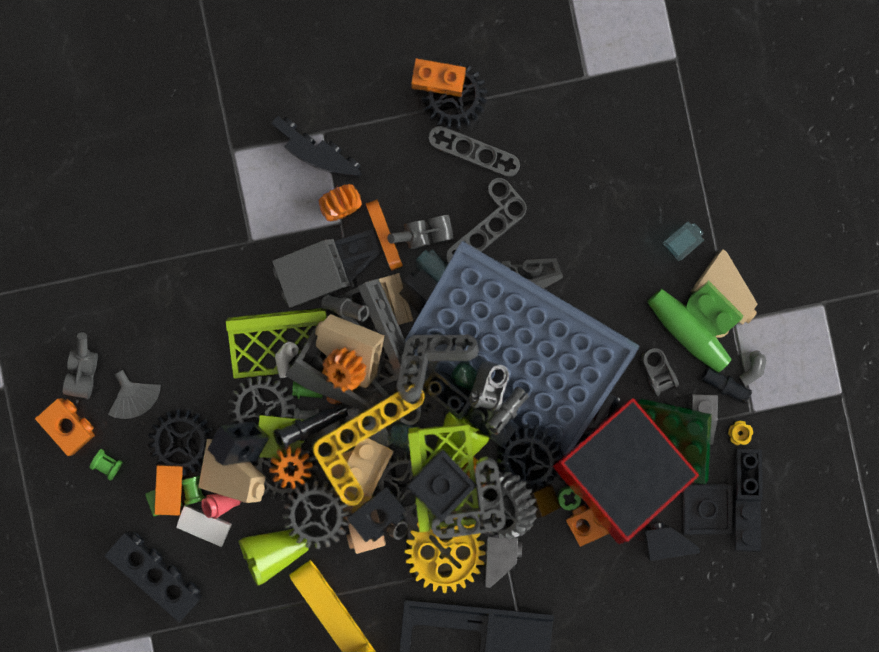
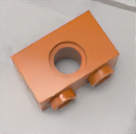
(438, 77)
(52, 419)

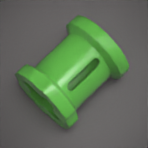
(105, 464)
(192, 492)
(569, 505)

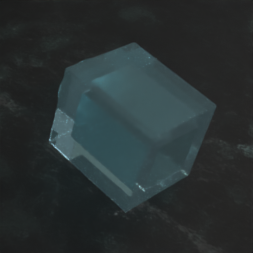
(684, 240)

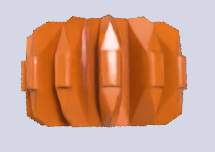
(339, 202)
(344, 369)
(298, 471)

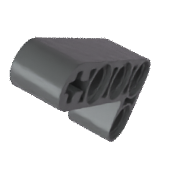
(501, 213)

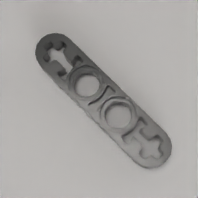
(475, 148)

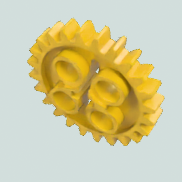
(428, 567)

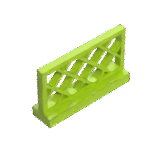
(268, 322)
(419, 459)

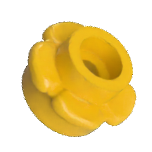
(747, 431)

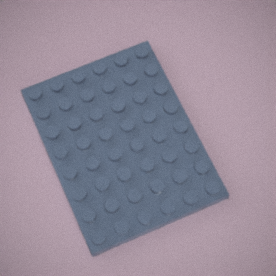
(545, 344)

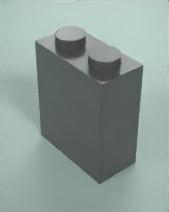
(310, 273)

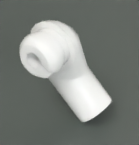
(284, 356)

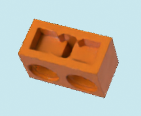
(582, 532)

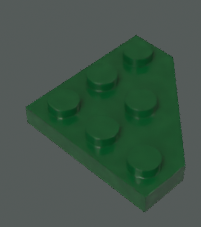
(686, 430)

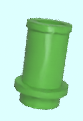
(301, 391)

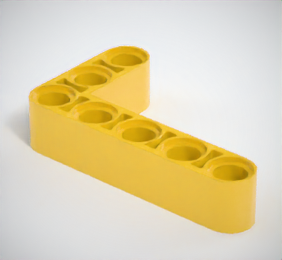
(360, 434)
(329, 609)

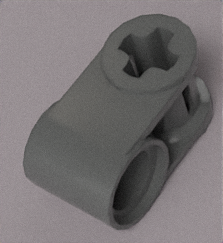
(658, 372)
(489, 388)

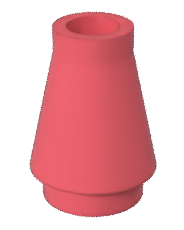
(216, 505)

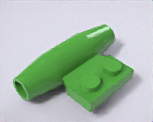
(699, 322)

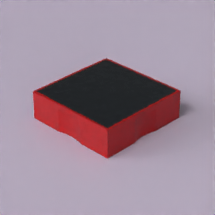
(626, 471)

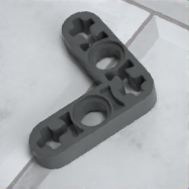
(427, 352)
(486, 507)

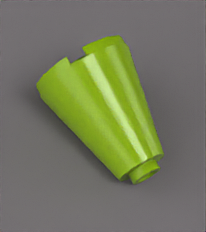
(478, 439)
(271, 553)

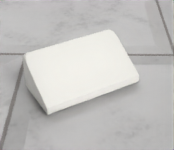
(209, 529)

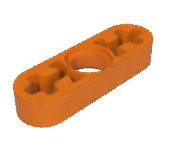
(383, 232)

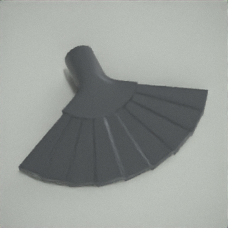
(133, 398)

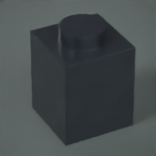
(418, 289)

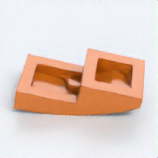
(168, 490)

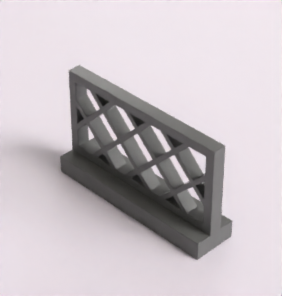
(384, 324)

